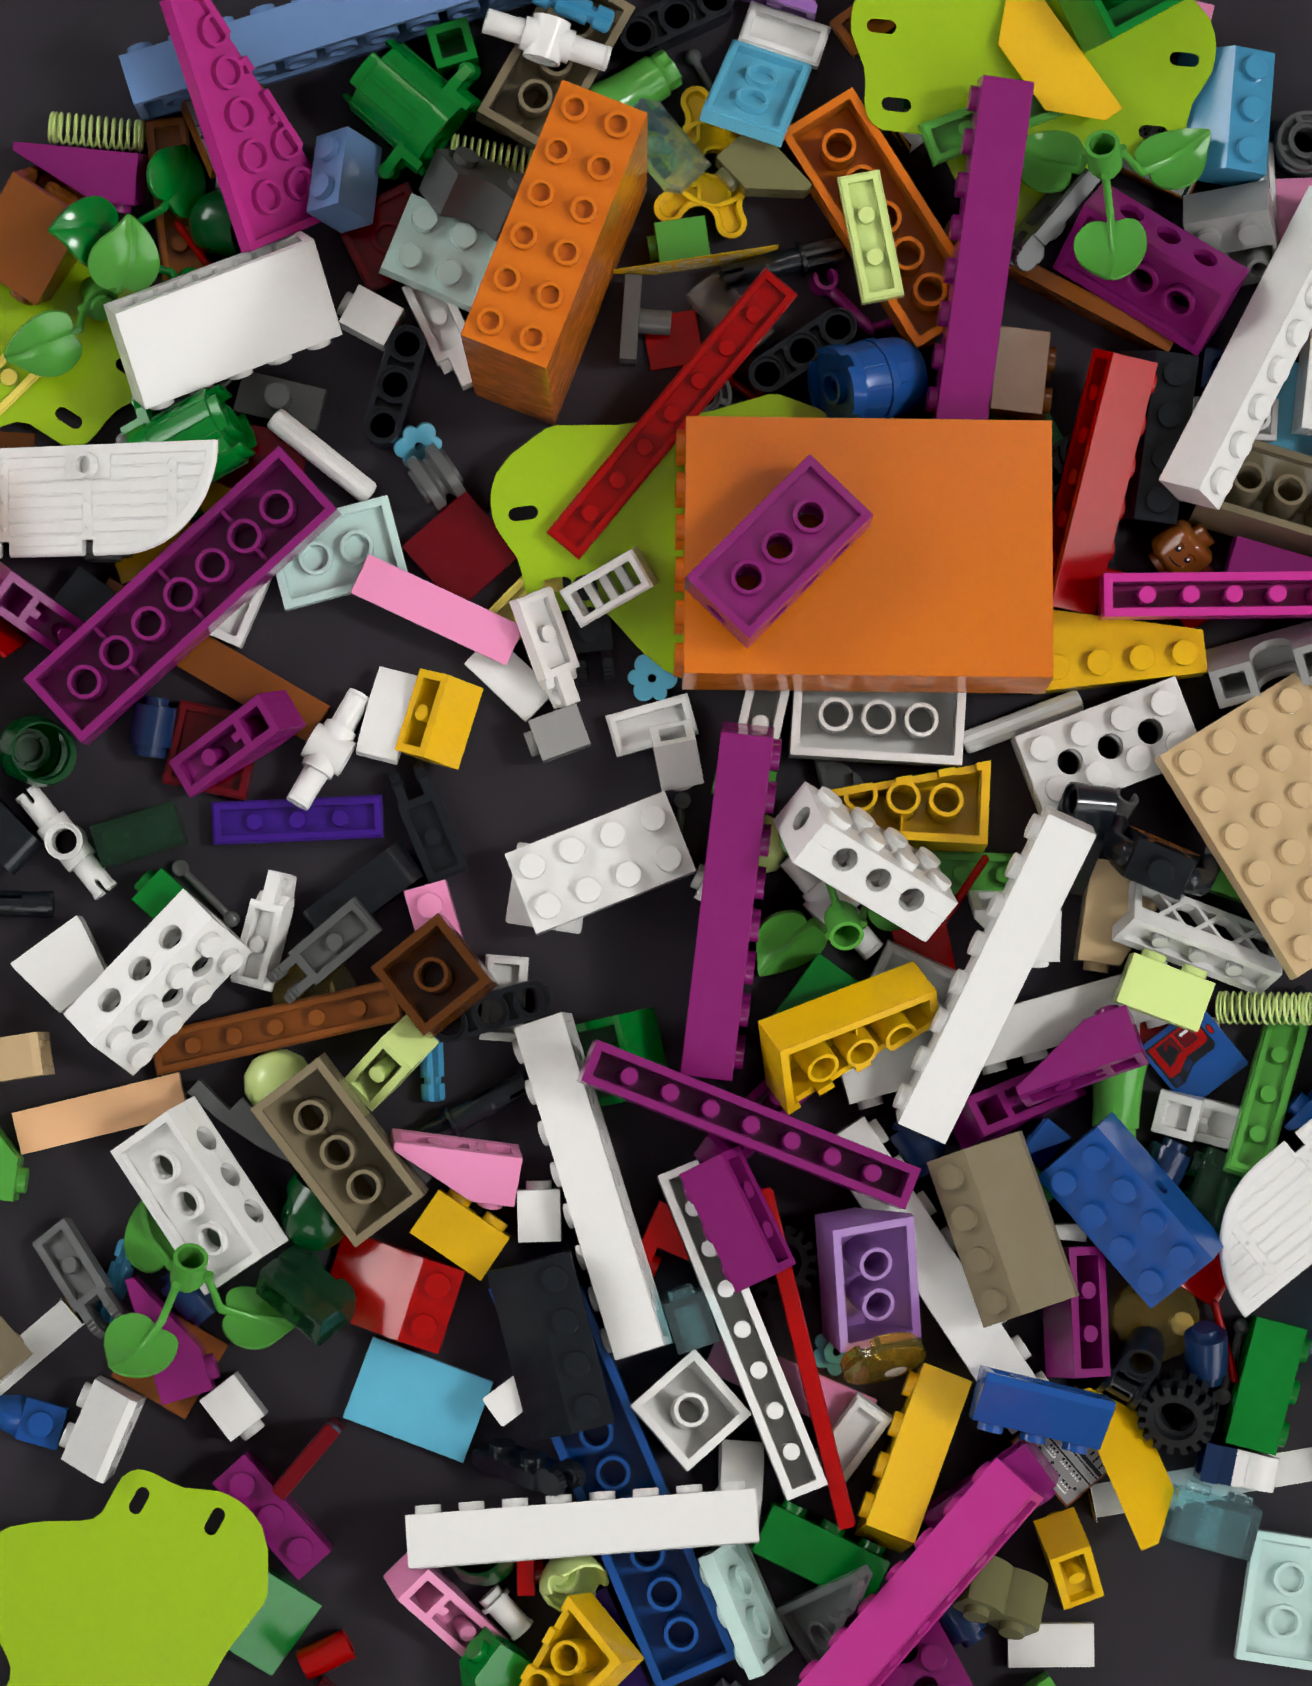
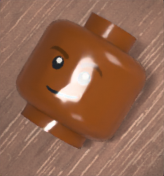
(1181, 548)

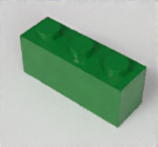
(1265, 1385)
(815, 1548)

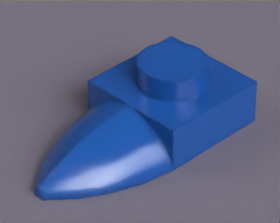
(33, 1419)

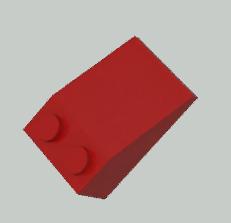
(399, 1291)

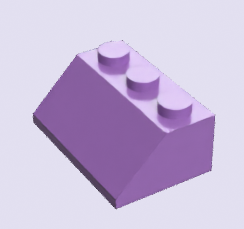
(866, 1275)

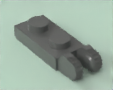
(1048, 220)
(328, 947)
(78, 1275)

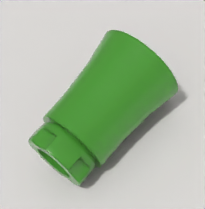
(647, 78)
(1121, 1096)

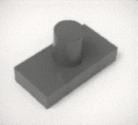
(638, 320)
(263, 395)

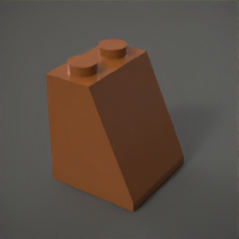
(30, 257)

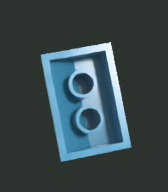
(1237, 112)

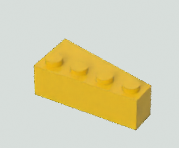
(1121, 652)
(930, 809)
(843, 1031)
(913, 1458)
(583, 1648)

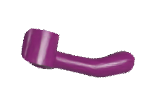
(842, 301)

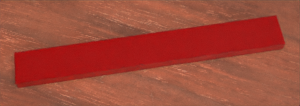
(657, 428)
(812, 1385)

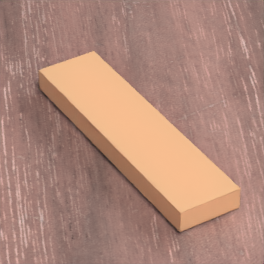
(97, 1113)

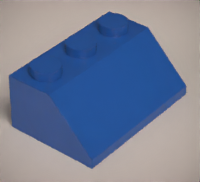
(1040, 1410)

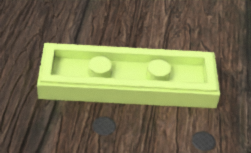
(870, 237)

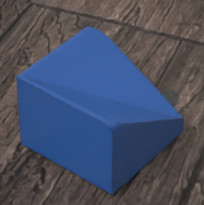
(1044, 1141)

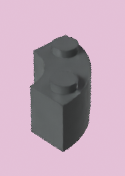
(470, 189)

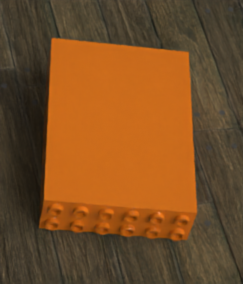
(557, 252)
(929, 599)

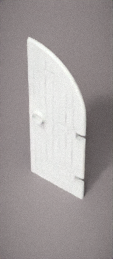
(105, 493)
(1269, 1225)

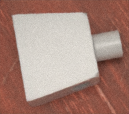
(62, 964)

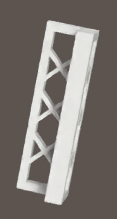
(1200, 946)

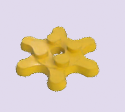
(707, 189)

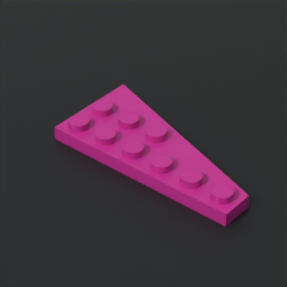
(244, 129)

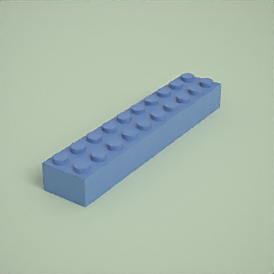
(296, 41)

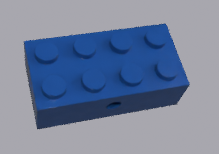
(1131, 1210)

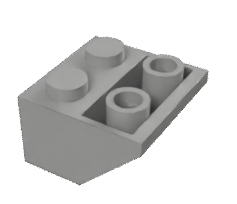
(1236, 223)

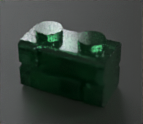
(139, 835)
(1210, 1185)
(307, 1294)

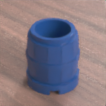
(868, 379)

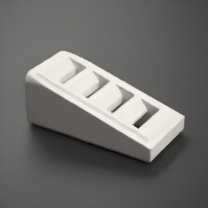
(639, 565)

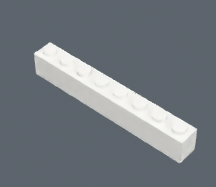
(1248, 373)
(994, 973)
(1027, 1033)
(592, 1187)
(943, 1280)
(748, 1351)
(583, 1527)

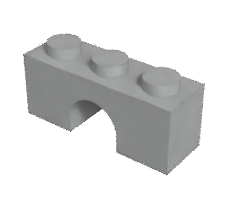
(1246, 665)

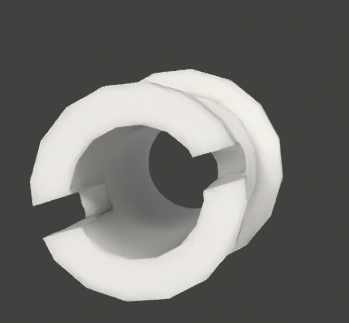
(505, 1612)

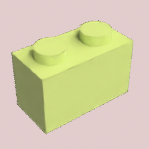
(1164, 991)
(389, 1062)

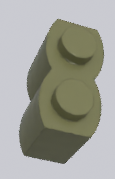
(1005, 1599)

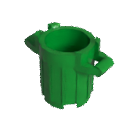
(411, 105)
(198, 418)

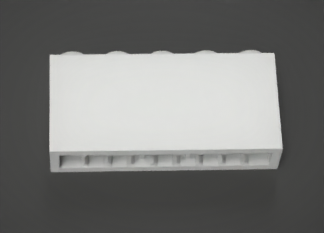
(223, 320)

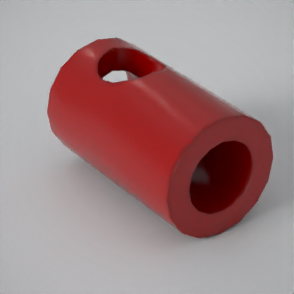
(325, 1654)

